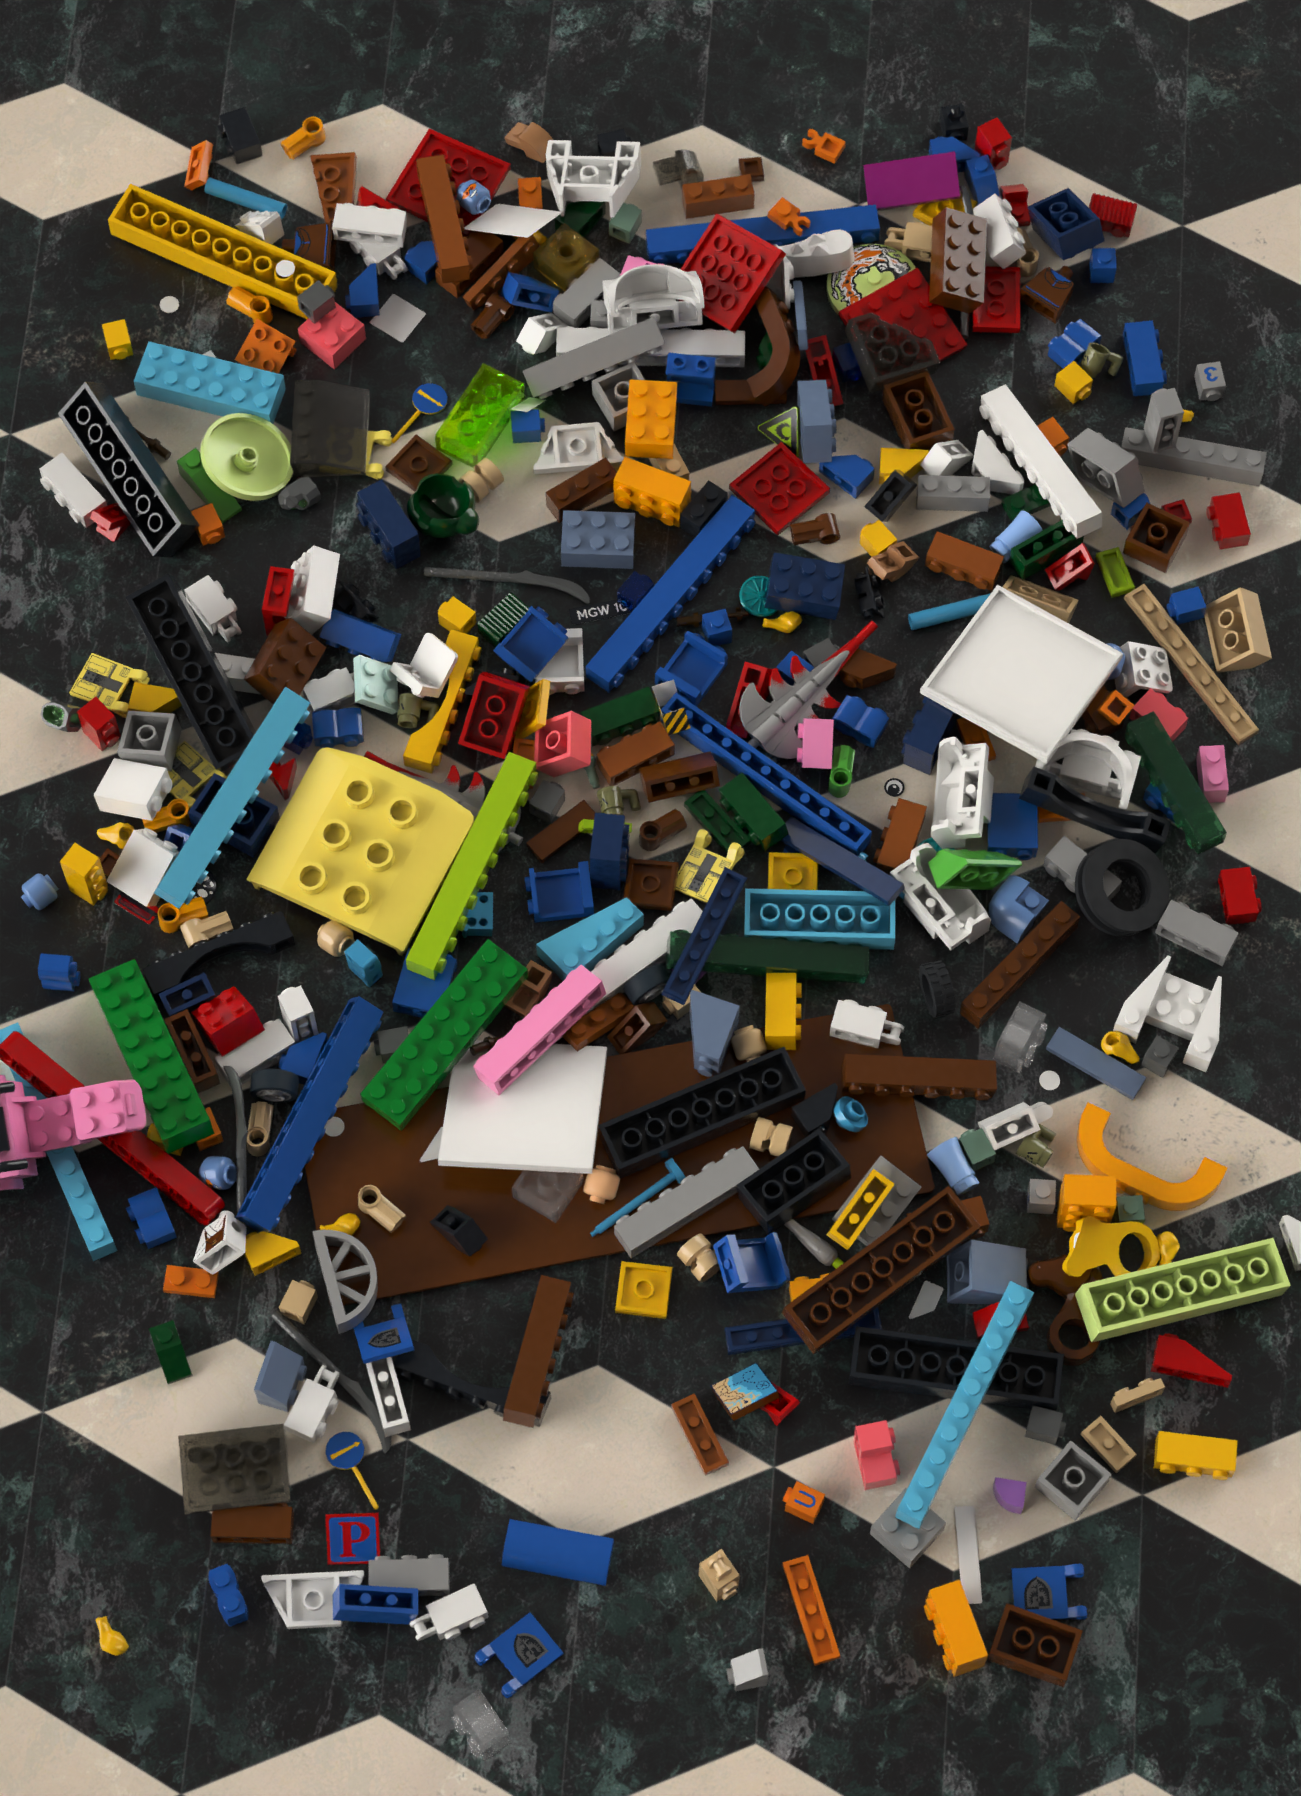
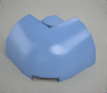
(1016, 907)

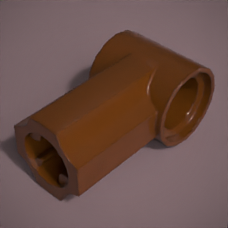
(496, 310)
(821, 529)
(662, 828)

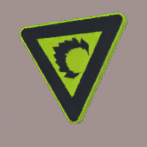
(783, 429)

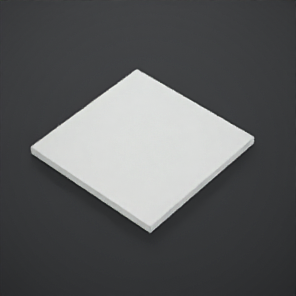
(1021, 673)
(536, 1123)

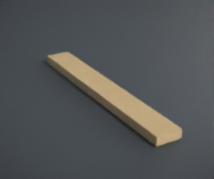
(1191, 664)

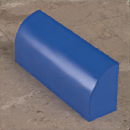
(557, 1552)

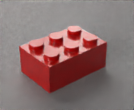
(494, 715)

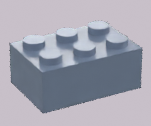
(816, 421)
(598, 539)

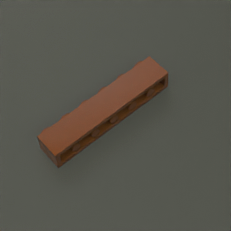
(443, 219)

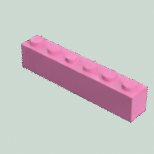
(539, 1029)

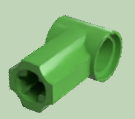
(841, 771)

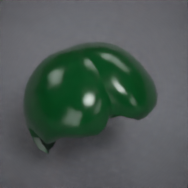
(443, 507)

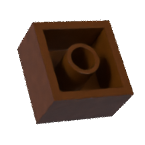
(1156, 537)

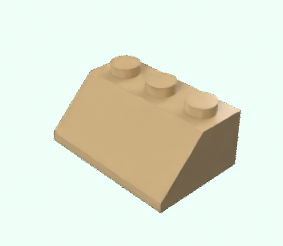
(1046, 599)
(1237, 631)

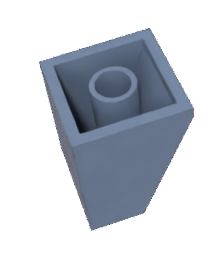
(711, 1031)
(982, 1270)

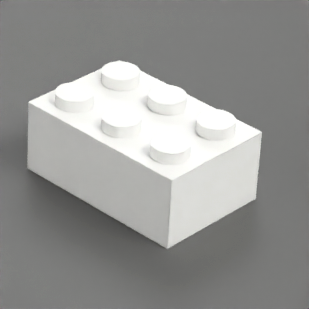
(313, 588)

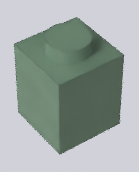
(625, 222)
(977, 1148)
(1129, 1209)

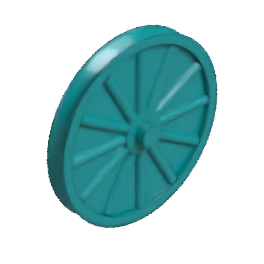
(753, 596)

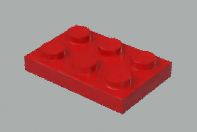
(1001, 301)

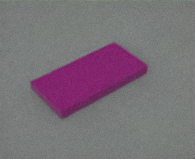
(912, 181)

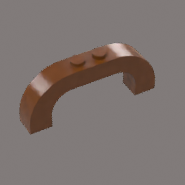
(785, 359)

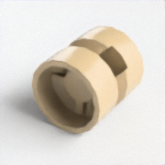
(483, 478)
(770, 1137)
(699, 1255)

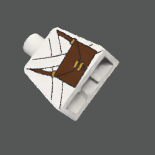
(221, 1243)

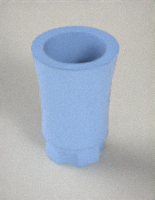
(1021, 529)
(954, 1166)

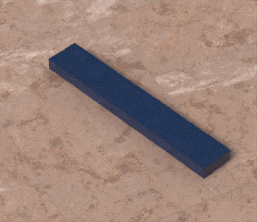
(842, 862)
(704, 936)
(781, 1334)

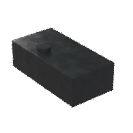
(793, 1181)

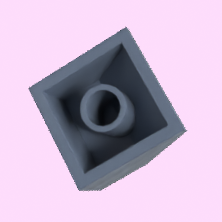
(279, 1377)

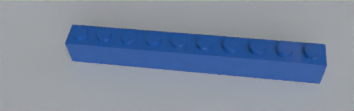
(677, 242)
(670, 594)
(770, 778)
(309, 1115)

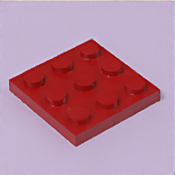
(779, 488)

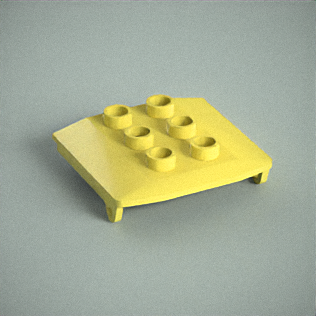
(363, 846)

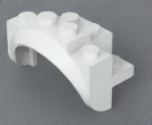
(651, 293)
(1090, 762)
(961, 793)
(945, 913)

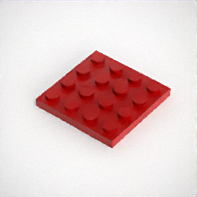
(465, 165)
(732, 270)
(908, 305)

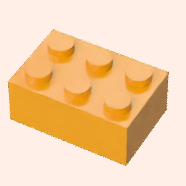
(651, 419)
(651, 491)
(1085, 1197)
(955, 1628)

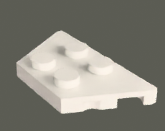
(576, 448)
(307, 1598)

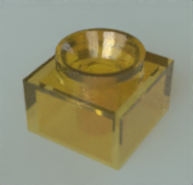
(564, 256)

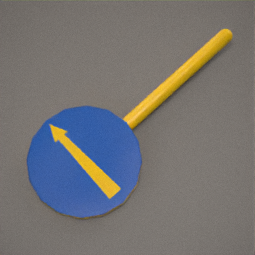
(427, 400)
(345, 1452)

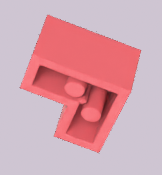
(873, 1450)

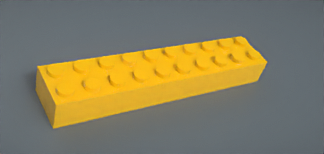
(214, 248)

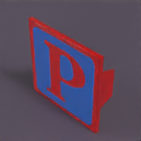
(352, 1538)

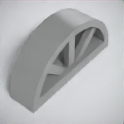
(348, 1243)

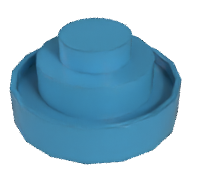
(850, 1114)

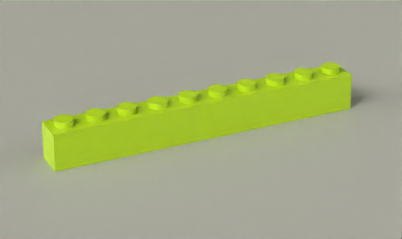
(471, 866)

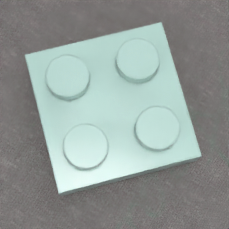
(375, 684)

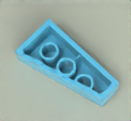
(590, 938)

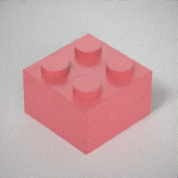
(332, 336)
(563, 744)

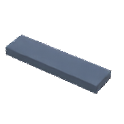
(800, 315)
(1095, 1063)

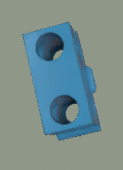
(480, 915)
(363, 963)

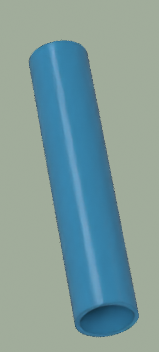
(244, 197)
(946, 612)

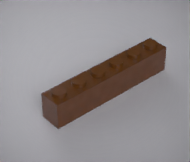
(1019, 965)
(919, 1076)
(537, 1351)

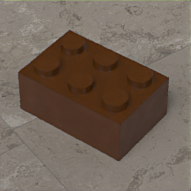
(917, 412)
(284, 660)
(1035, 1645)

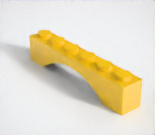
(426, 743)

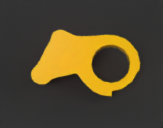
(1099, 1243)

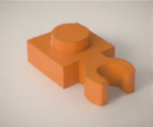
(826, 147)
(787, 215)

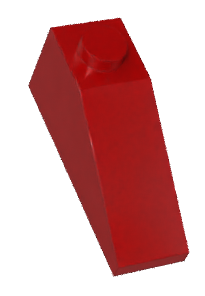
(822, 366)
(750, 674)
(1182, 1360)

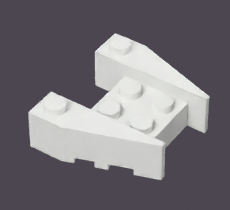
(592, 176)
(1176, 1008)

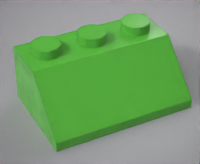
(971, 869)

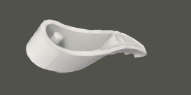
(820, 253)

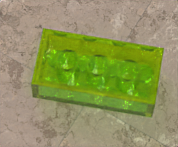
(479, 416)

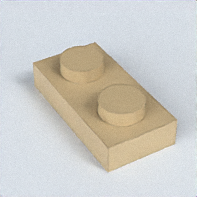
(1147, 1389)
(1108, 1444)

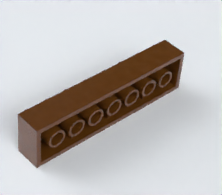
(881, 1270)

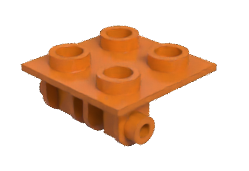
(266, 348)

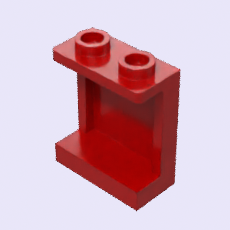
(277, 596)

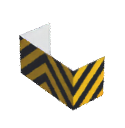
(676, 720)

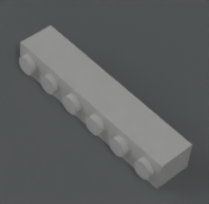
(594, 357)
(1199, 458)
(685, 1202)

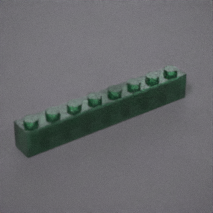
(760, 956)

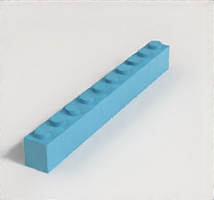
(232, 797)
(73, 1182)
(964, 1405)

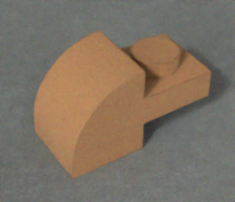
(531, 139)
(894, 562)
(531, 990)

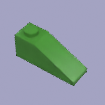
(193, 472)

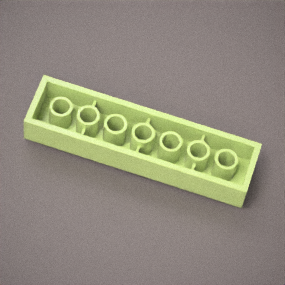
(1182, 1290)

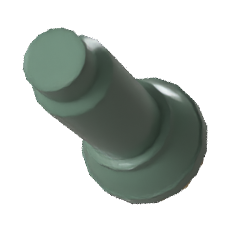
(592, 774)

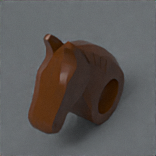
(1050, 1275)

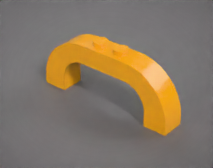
(1136, 1181)

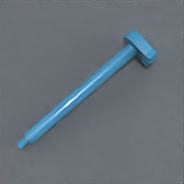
(675, 1174)

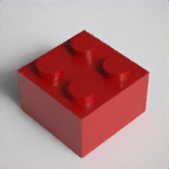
(228, 1021)

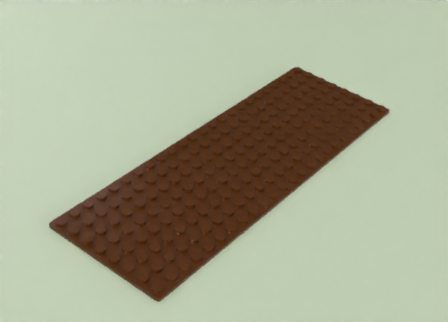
(523, 1240)

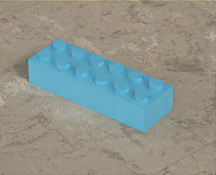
(208, 383)
(820, 917)

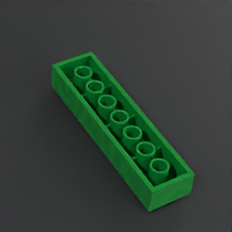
(444, 1035)
(151, 1056)

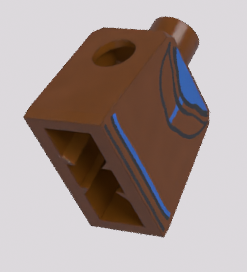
(314, 244)
(1049, 292)

